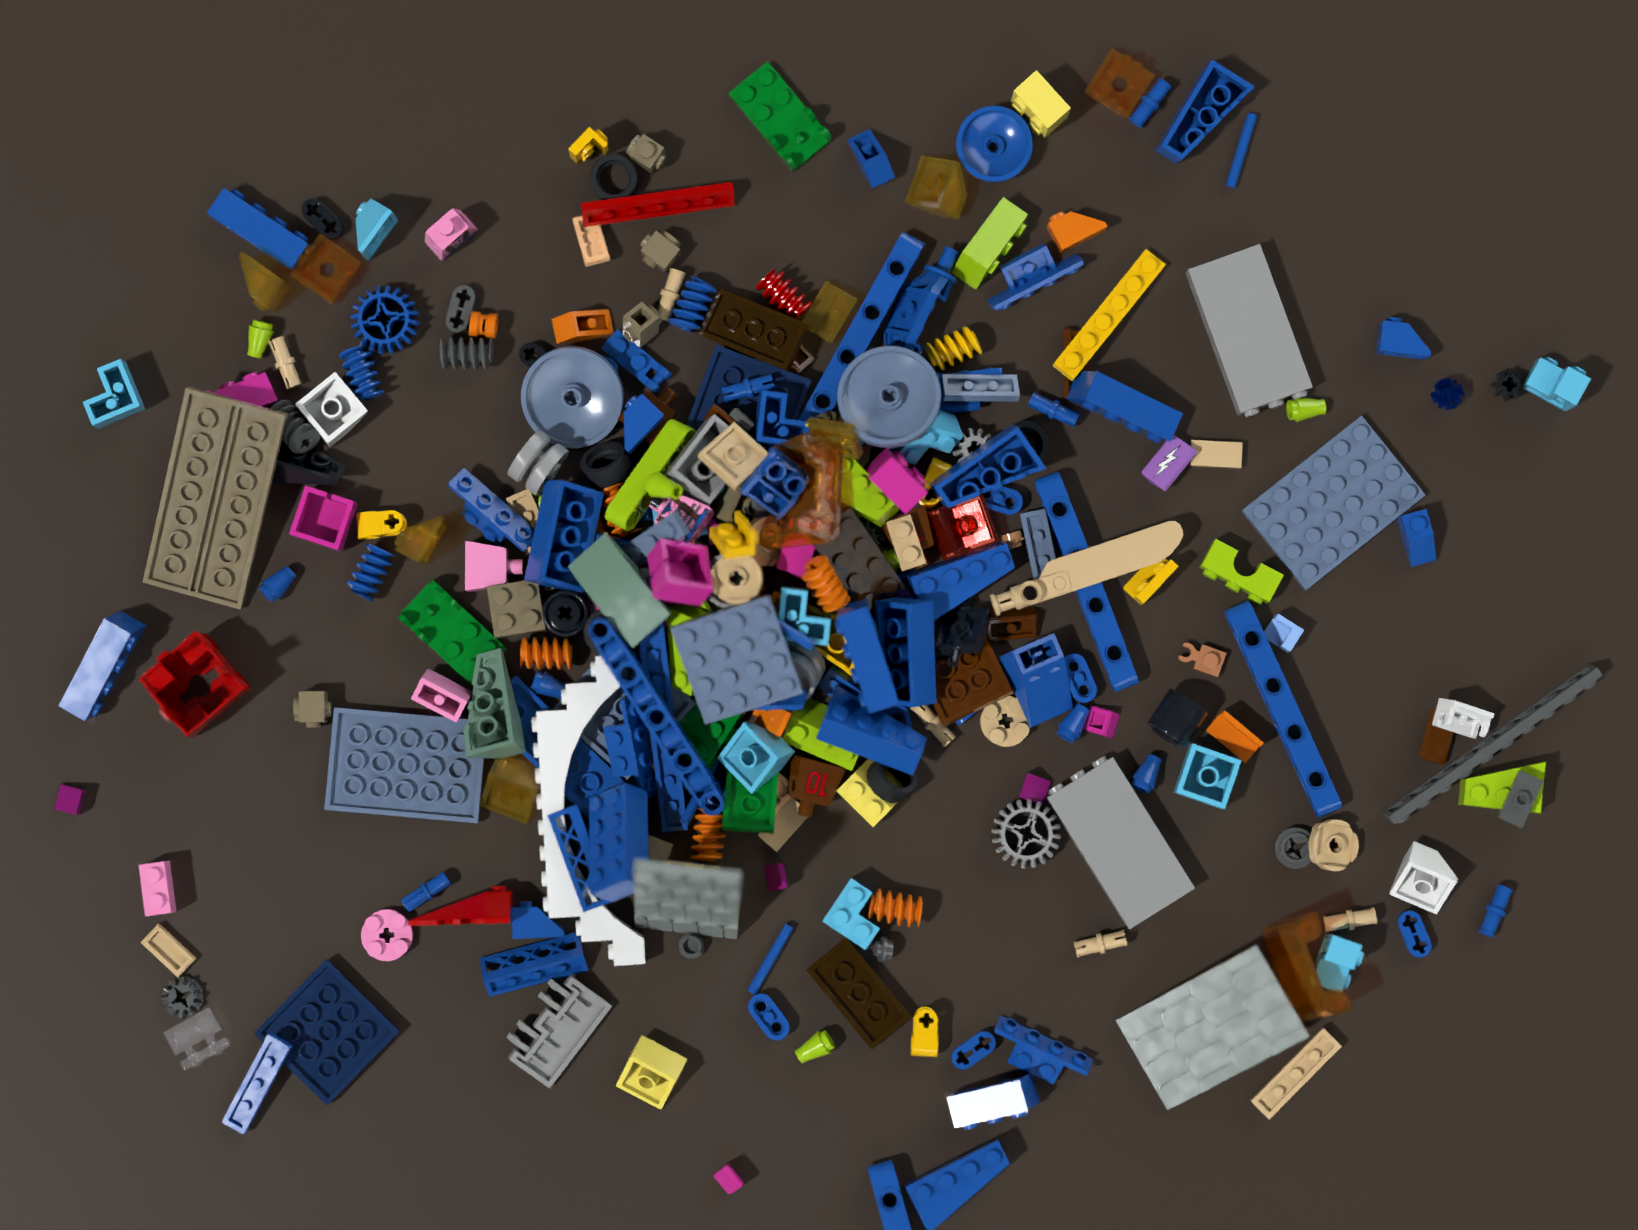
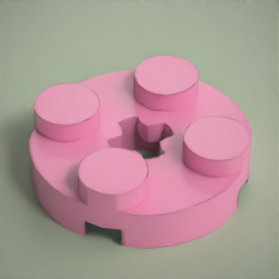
(376, 946)

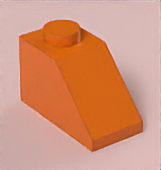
(1073, 229)
(582, 326)
(773, 720)

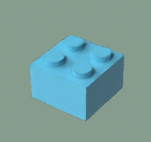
(1207, 776)

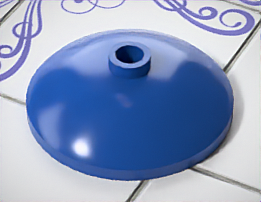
(1002, 128)

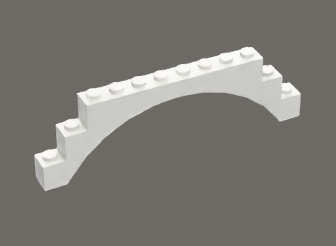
(557, 739)

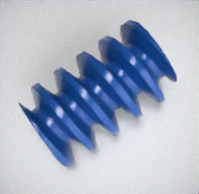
(692, 305)
(360, 373)
(370, 571)

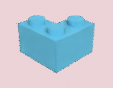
(1556, 385)
(119, 399)
(942, 436)
(793, 612)
(845, 915)
(1335, 961)

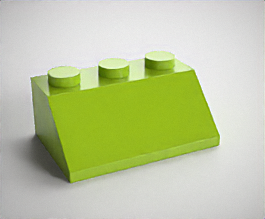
(803, 731)

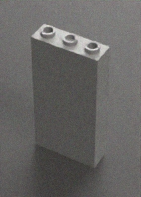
(1249, 331)
(1119, 841)

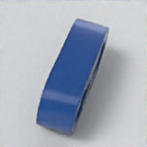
(1420, 932)
(976, 1055)

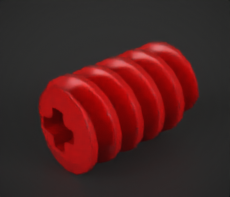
(783, 295)

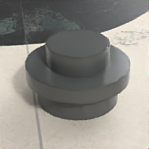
(691, 945)
(883, 949)

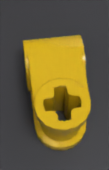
(935, 469)
(375, 524)
(924, 1037)

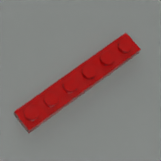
(657, 204)

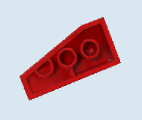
(480, 909)

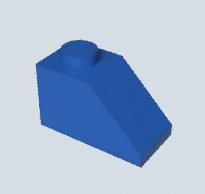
(871, 158)
(1400, 340)
(639, 421)
(1417, 537)
(533, 922)

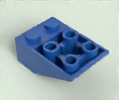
(1039, 679)

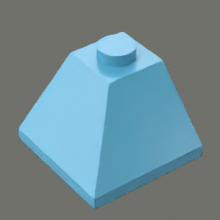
(373, 226)
(755, 755)

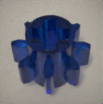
(1447, 393)

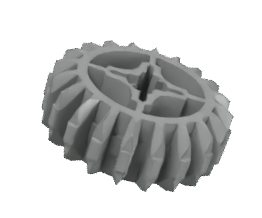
(1034, 813)

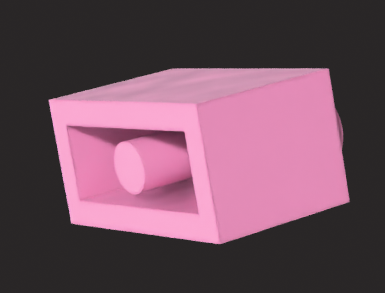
(441, 695)
(157, 888)

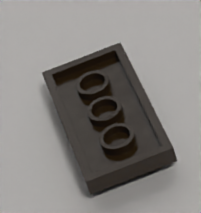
(753, 330)
(860, 562)
(858, 993)

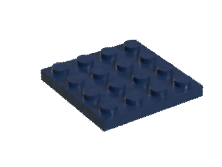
(731, 368)
(331, 1031)

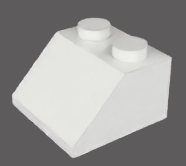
(332, 409)

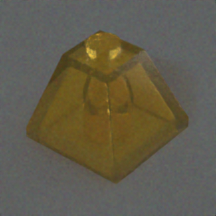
(938, 187)
(263, 284)
(421, 539)
(510, 789)

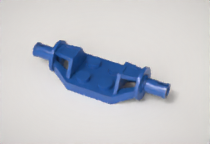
(917, 302)

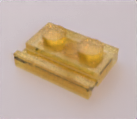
(829, 312)
(837, 433)

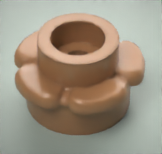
(1013, 539)

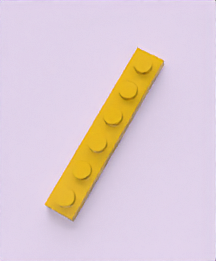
(1108, 315)

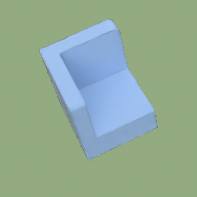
(1283, 633)

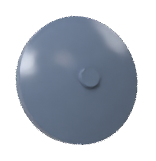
(572, 396)
(889, 396)

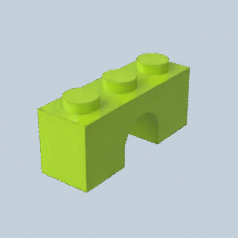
(1219, 564)

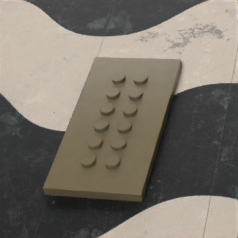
(214, 497)

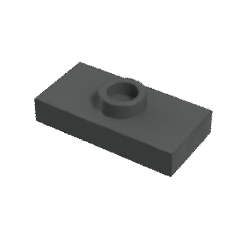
(1520, 799)

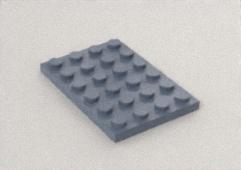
(1333, 503)
(402, 766)

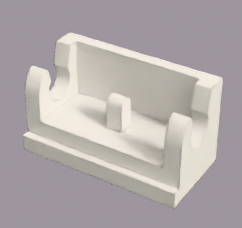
(1461, 718)

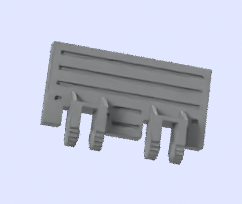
(560, 1032)

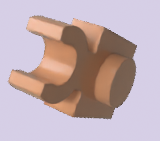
(1206, 659)

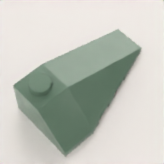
(493, 717)

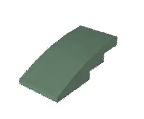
(619, 589)

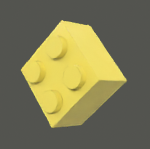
(1039, 104)

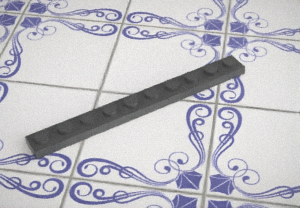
(1499, 739)

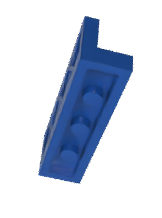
(583, 838)
(533, 969)

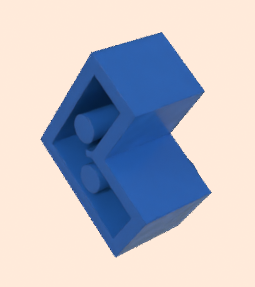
(770, 422)

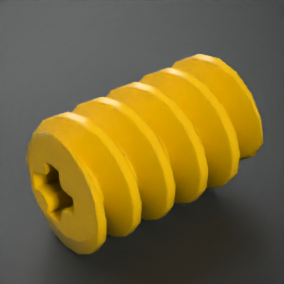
(952, 348)

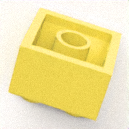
(863, 799)
(651, 1072)

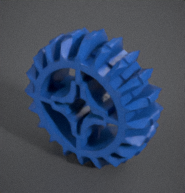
(373, 321)

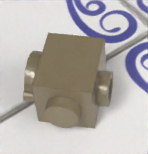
(646, 153)
(660, 250)
(641, 324)
(312, 708)

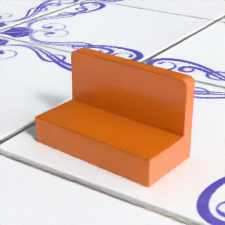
(1234, 736)

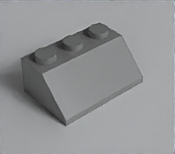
(690, 472)

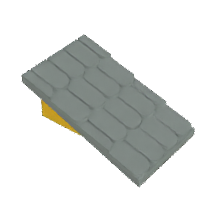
(687, 898)
(1212, 1027)

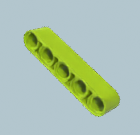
(632, 498)

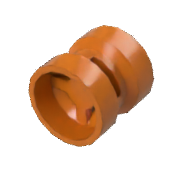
(477, 324)

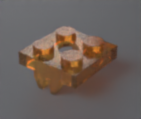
(1132, 72)
(321, 252)

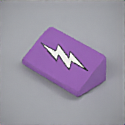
(1168, 463)

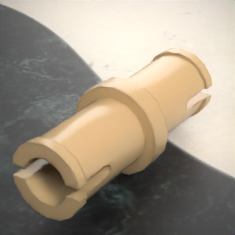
(670, 293)
(285, 362)
(934, 724)
(1350, 919)
(1100, 943)

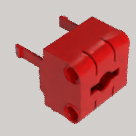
(172, 676)

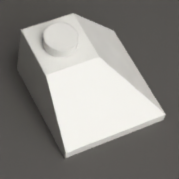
(1423, 878)

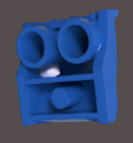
(776, 483)

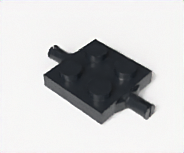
(962, 631)

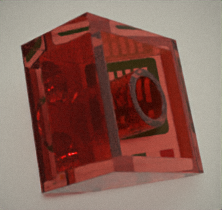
(962, 527)

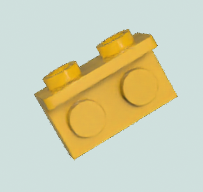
(584, 145)
(736, 538)
(1149, 579)

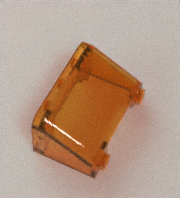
(817, 510)
(1295, 968)

